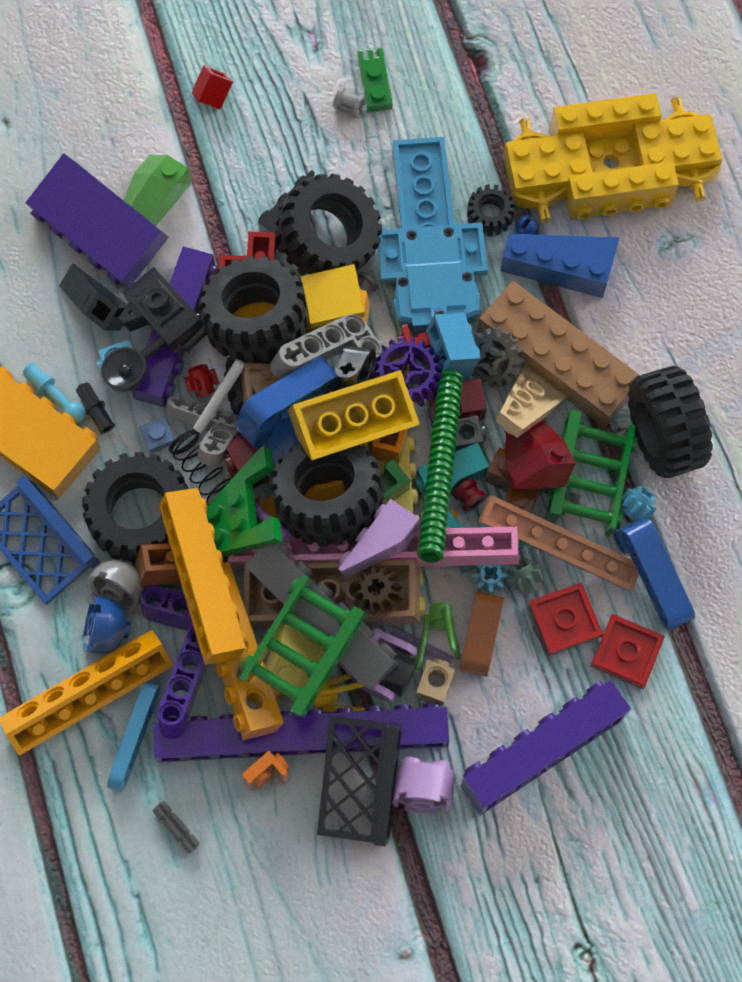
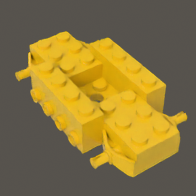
(649, 156)

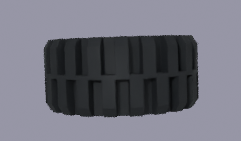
(343, 201)
(248, 283)
(670, 421)
(110, 485)
(331, 519)

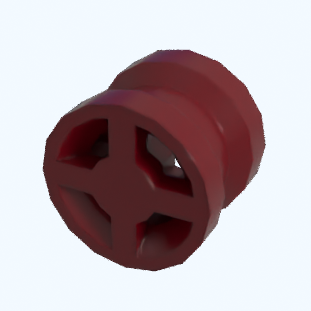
(469, 495)

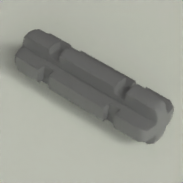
(176, 827)

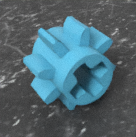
(638, 503)
(491, 584)

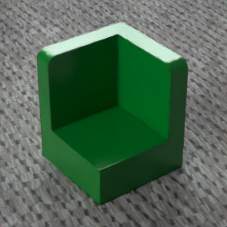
(394, 481)

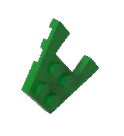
(235, 514)

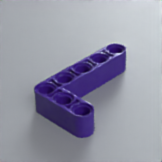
(190, 654)

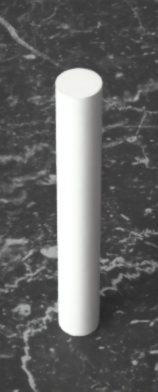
(219, 396)

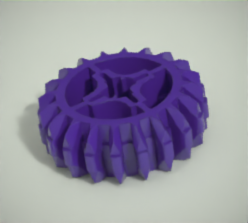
(417, 373)

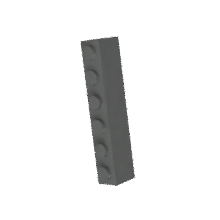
(363, 656)

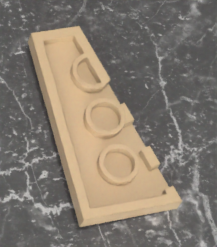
(529, 402)

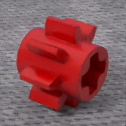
(201, 380)

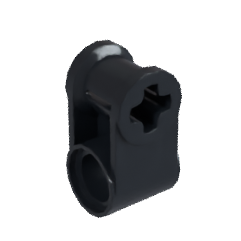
(355, 365)

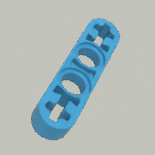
(133, 736)

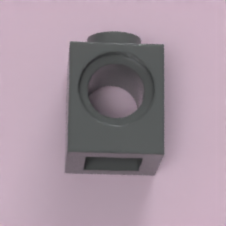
(470, 425)

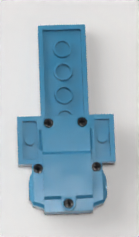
(429, 254)

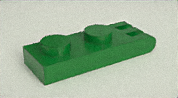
(375, 80)

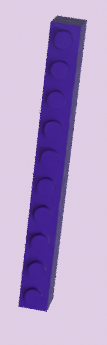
(300, 735)

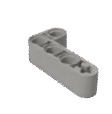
(324, 343)

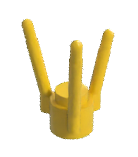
(329, 695)

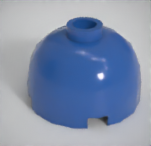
(105, 626)

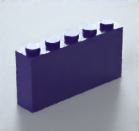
(96, 221)

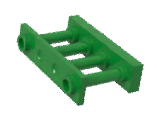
(560, 506)
(332, 646)

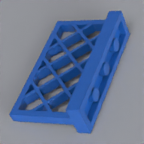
(60, 529)

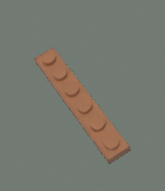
(561, 543)

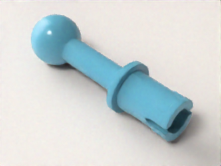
(46, 385)

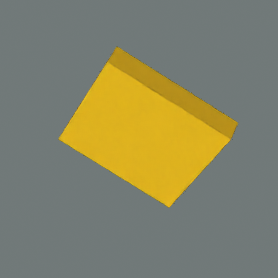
(332, 295)

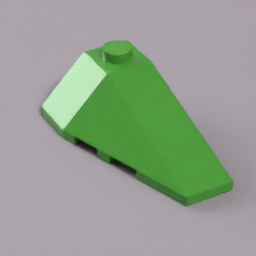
(157, 186)

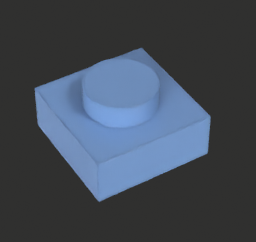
(157, 434)

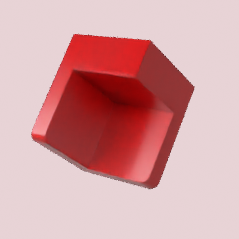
(212, 87)

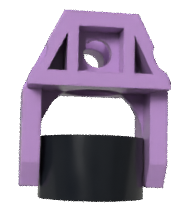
(399, 678)

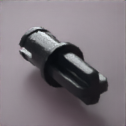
(95, 408)

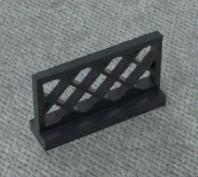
(387, 762)

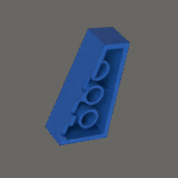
(562, 261)

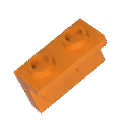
(260, 772)

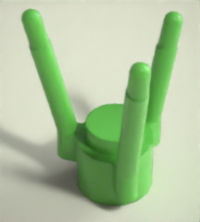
(441, 619)

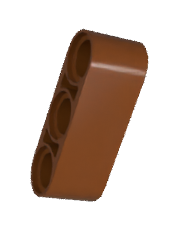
(481, 634)

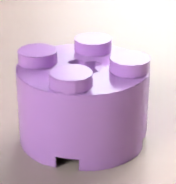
(423, 786)

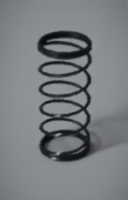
(181, 439)

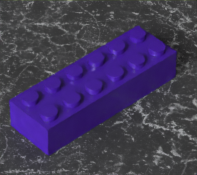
(545, 747)

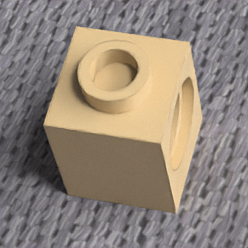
(435, 694)

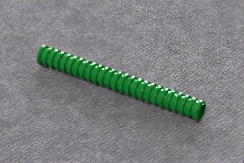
(440, 468)

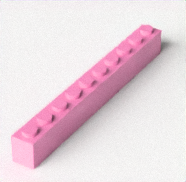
(462, 548)

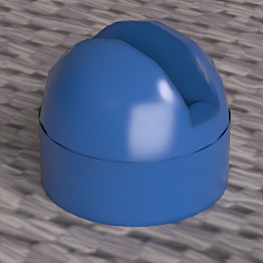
(531, 227)

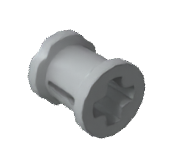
(349, 101)

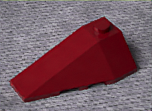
(538, 458)

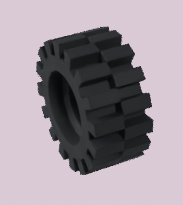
(496, 197)

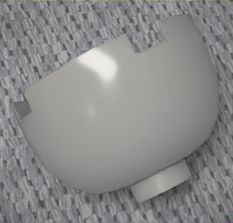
(118, 582)

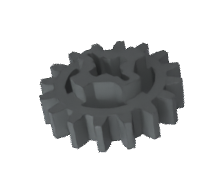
(497, 371)

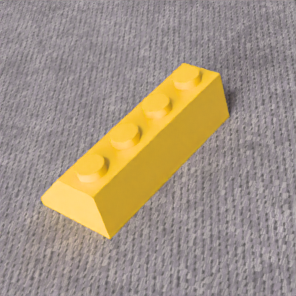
(353, 415)

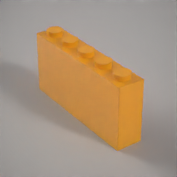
(40, 439)

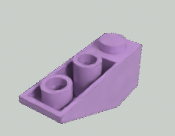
(387, 536)

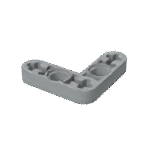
(221, 426)

